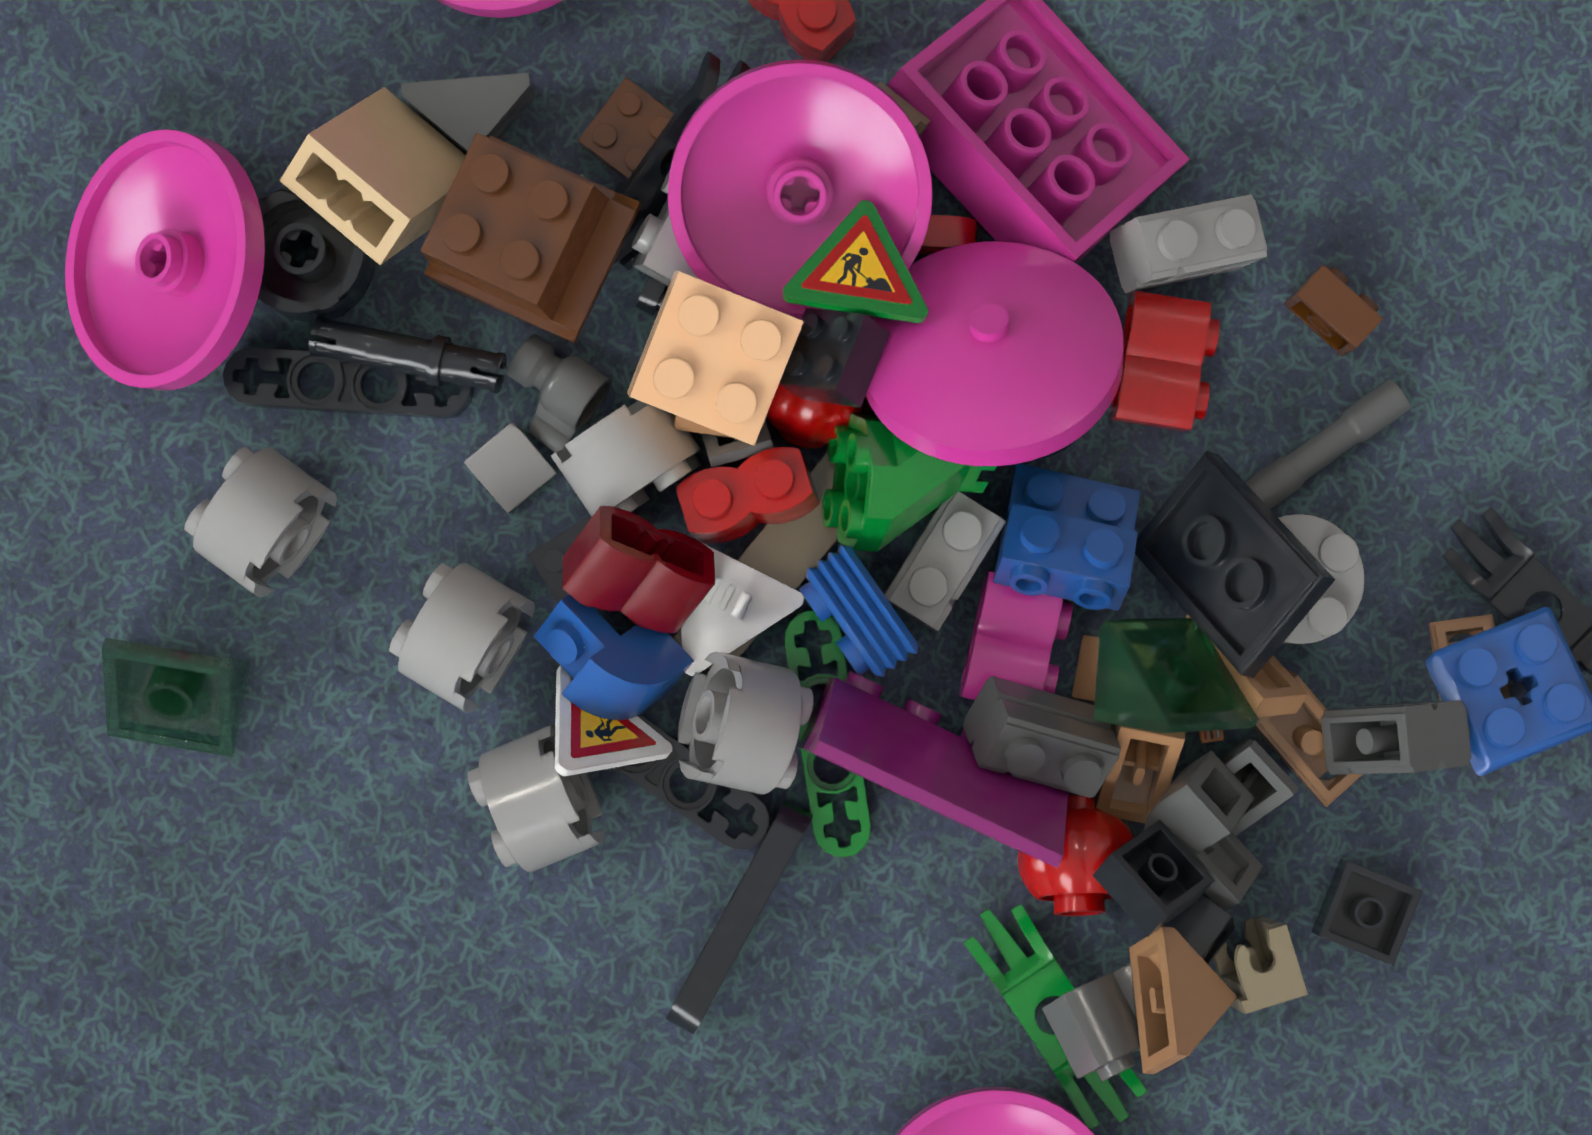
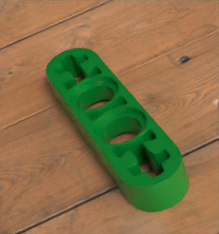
(824, 814)

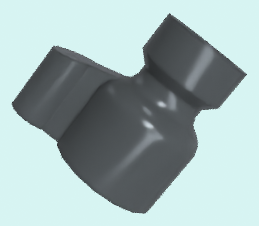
(567, 387)

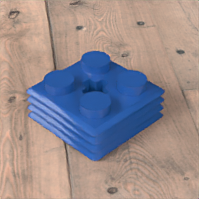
(871, 626)
(1530, 653)

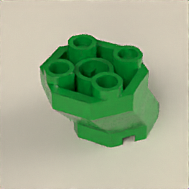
(886, 484)

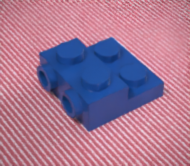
(1068, 538)

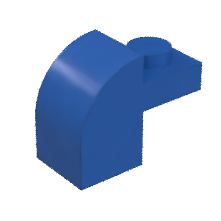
(611, 672)

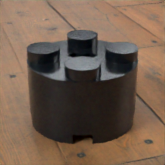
(321, 286)

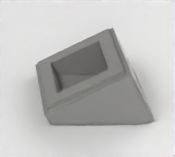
(510, 467)

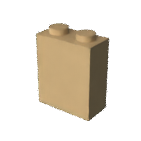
(375, 174)

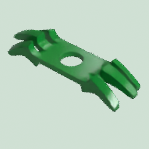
(1025, 988)

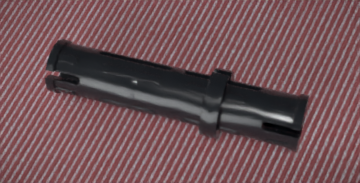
(433, 359)

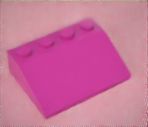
(1034, 129)

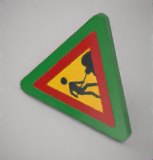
(858, 272)

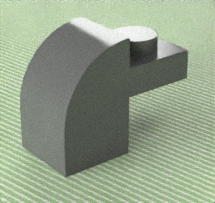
(1201, 813)

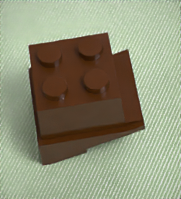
(527, 237)

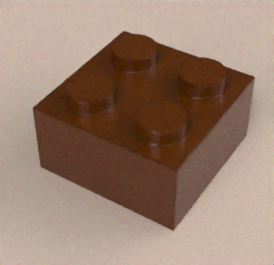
(626, 129)
(1334, 309)

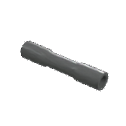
(1353, 427)

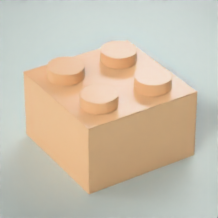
(714, 357)

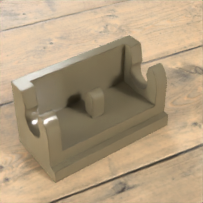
(1266, 970)

